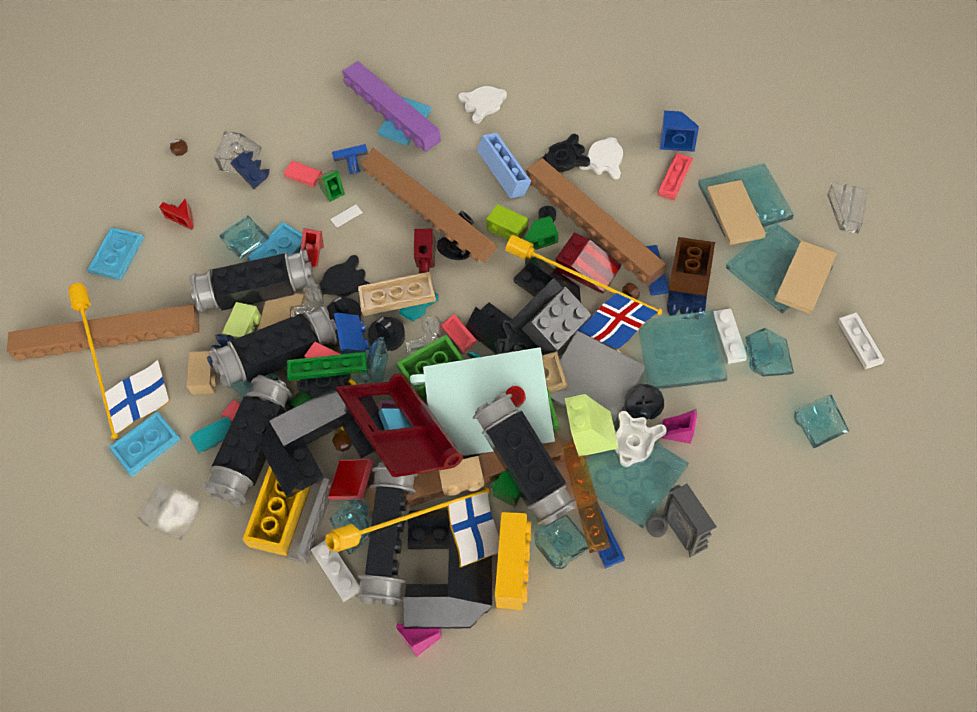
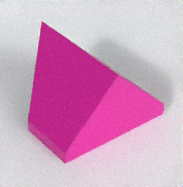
(680, 427)
(419, 639)

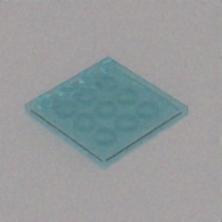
(762, 191)
(766, 263)
(682, 350)
(638, 488)

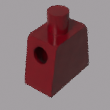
(424, 249)

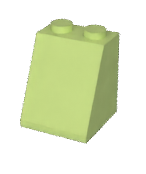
(590, 425)

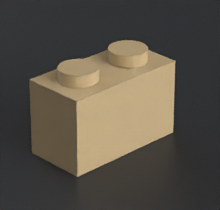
(200, 375)
(462, 477)

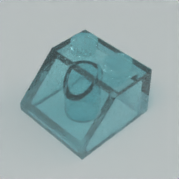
(768, 353)

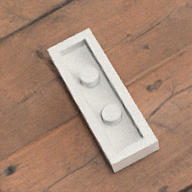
(729, 336)
(861, 341)
(336, 571)

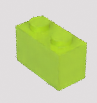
(506, 222)

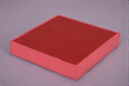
(350, 479)

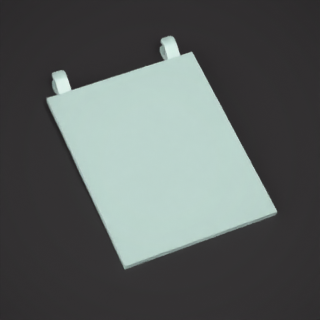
(462, 386)

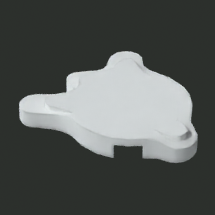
(483, 101)
(605, 156)
(636, 439)

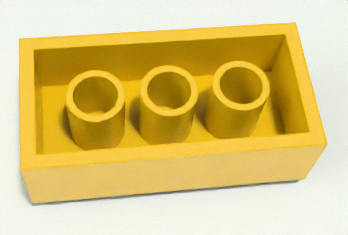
(274, 517)
(512, 558)

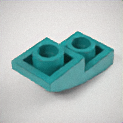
(417, 311)
(210, 435)

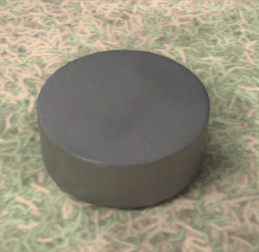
(657, 526)

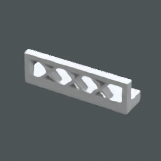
(310, 522)

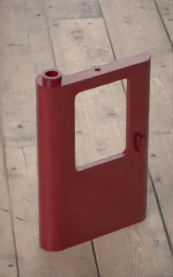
(403, 450)

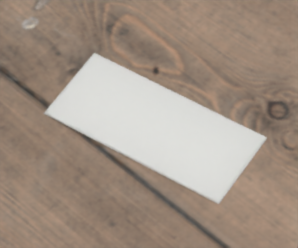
(346, 216)

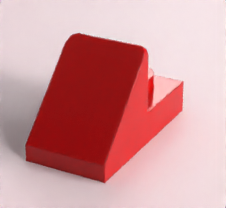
(180, 214)
(312, 242)

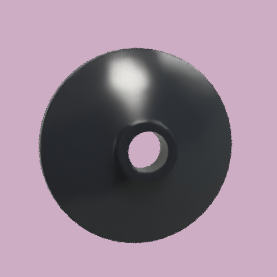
(450, 250)

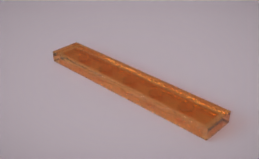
(586, 499)

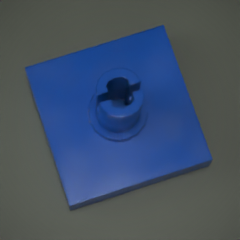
(350, 155)

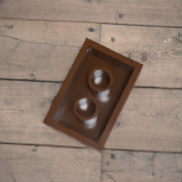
(692, 266)

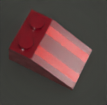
(589, 260)

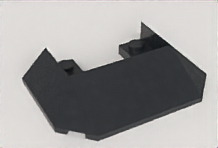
(535, 278)
(288, 436)
(468, 587)

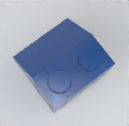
(678, 132)
(350, 333)

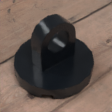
(345, 306)
(390, 329)
(644, 401)

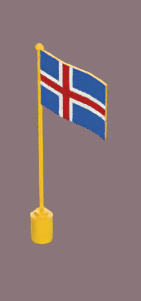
(615, 320)

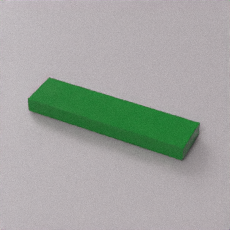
(327, 366)

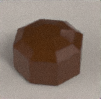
(178, 147)
(631, 290)
(341, 441)

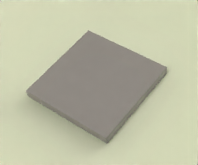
(598, 373)

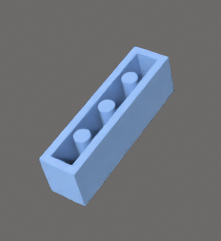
(503, 165)

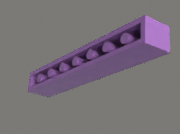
(391, 106)

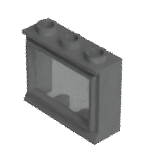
(688, 519)

